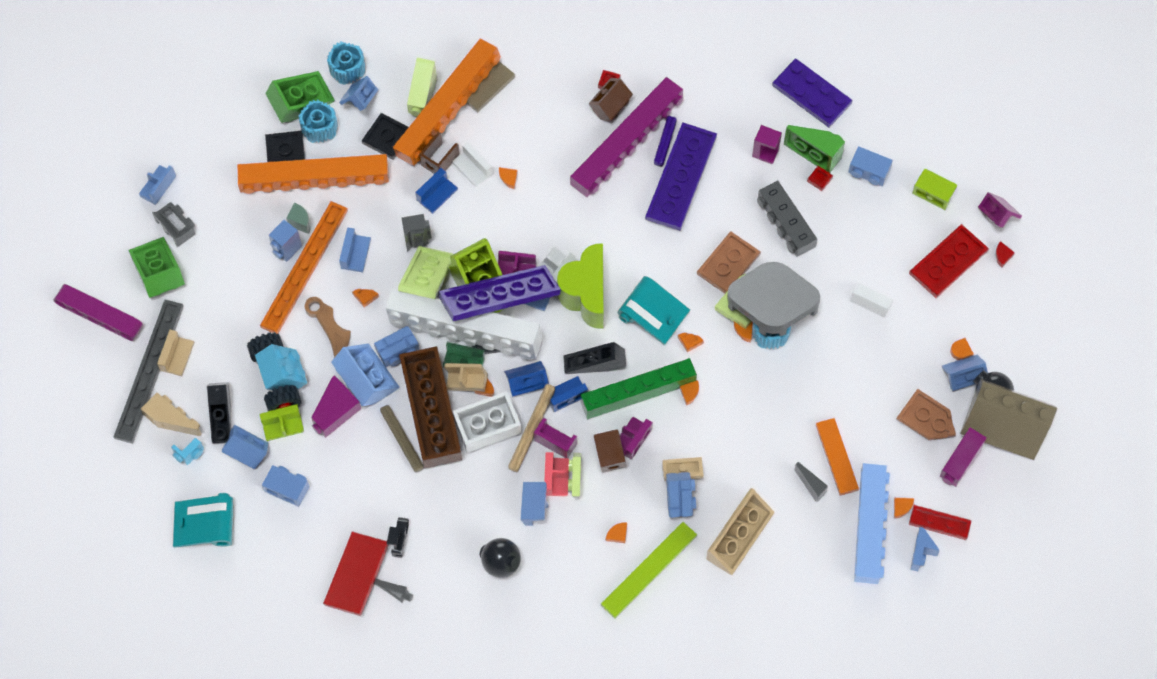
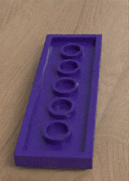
(681, 176)
(499, 293)

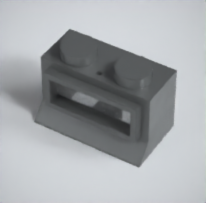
(175, 223)
(416, 231)

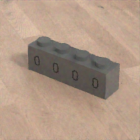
(787, 218)

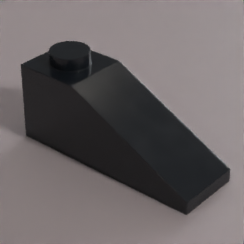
(595, 359)

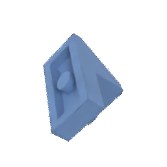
(923, 546)

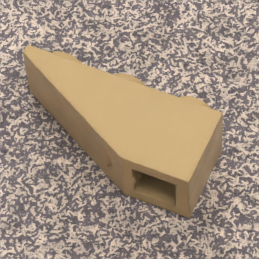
(166, 416)

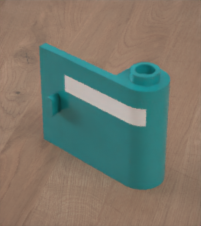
(652, 308)
(203, 521)

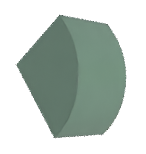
(299, 218)

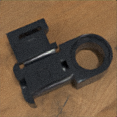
(397, 536)

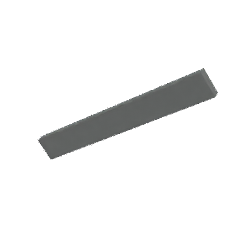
(147, 372)

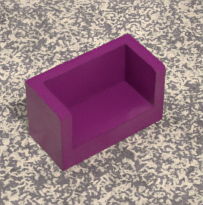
(766, 144)
(554, 439)

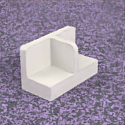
(555, 260)

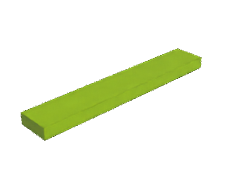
(648, 570)

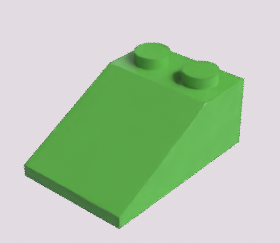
(293, 93)
(815, 145)
(156, 267)

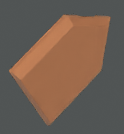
(927, 417)

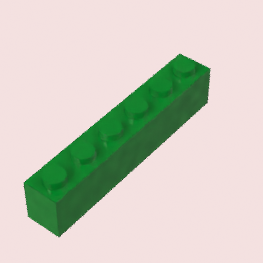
(638, 388)

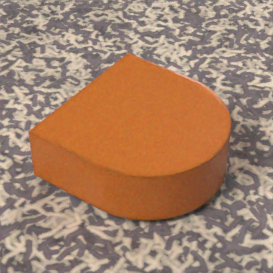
(961, 349)

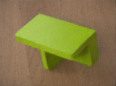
(934, 189)
(281, 422)

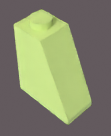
(422, 86)

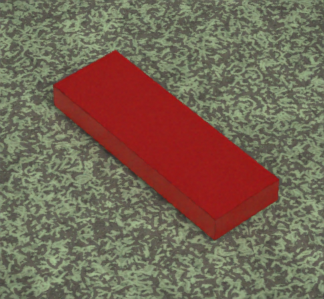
(940, 522)

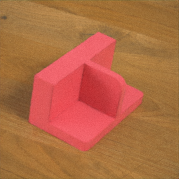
(556, 475)

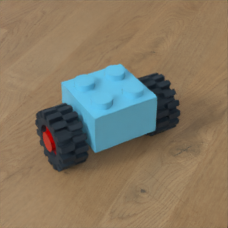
(279, 370)

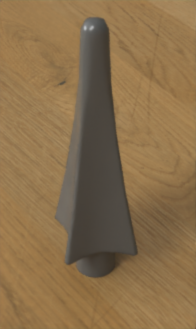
(398, 591)

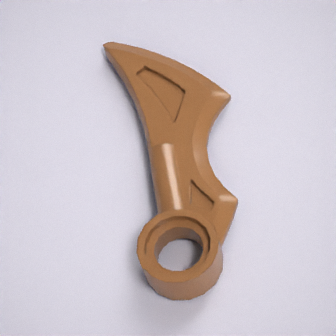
(337, 336)

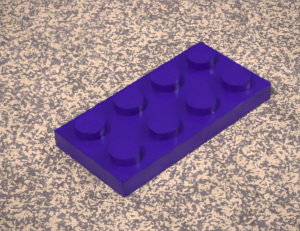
(812, 92)

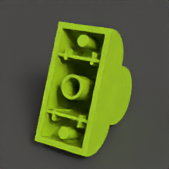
(474, 264)
(583, 286)

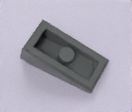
(814, 485)

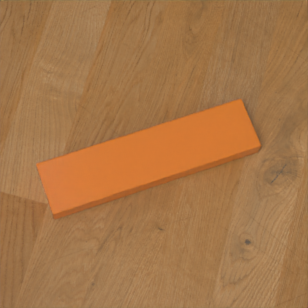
(837, 456)

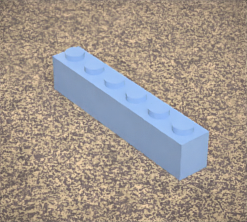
(870, 523)

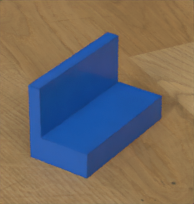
(435, 191)
(526, 378)
(567, 393)

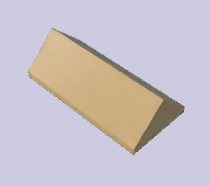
(740, 532)

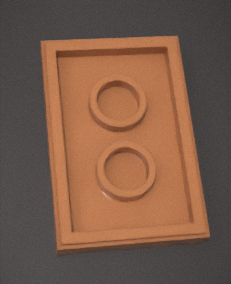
(728, 262)

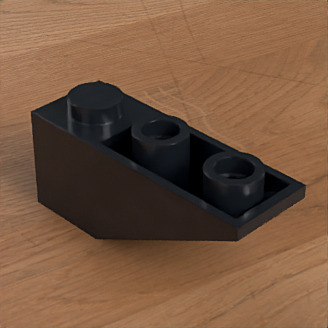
(219, 411)

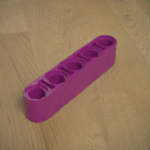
(98, 312)

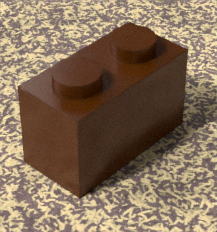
(610, 99)

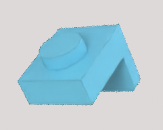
(188, 454)

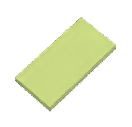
(426, 272)

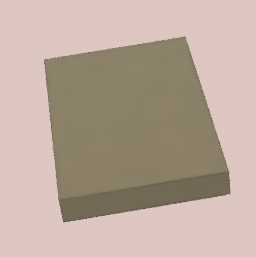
(497, 79)

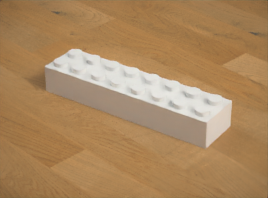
(487, 330)

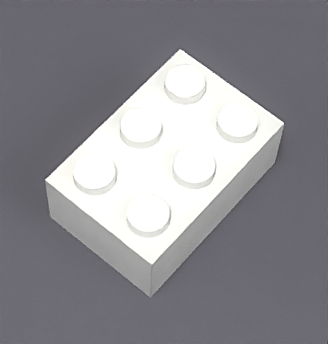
(487, 422)

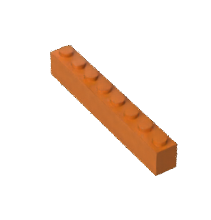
(447, 101)
(313, 173)

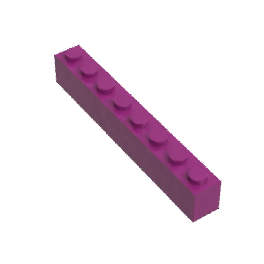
(626, 137)

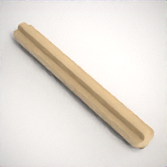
(533, 423)

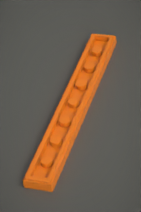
(304, 267)

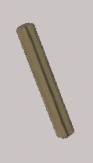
(401, 438)

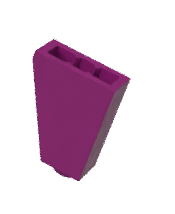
(334, 408)
(963, 457)

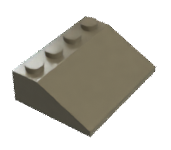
(1009, 419)

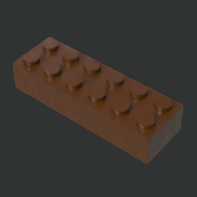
(430, 407)

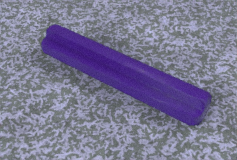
(665, 141)

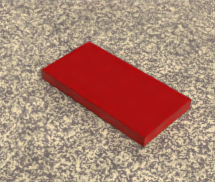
(948, 261)
(356, 573)

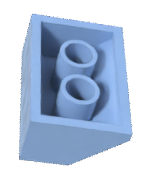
(364, 374)

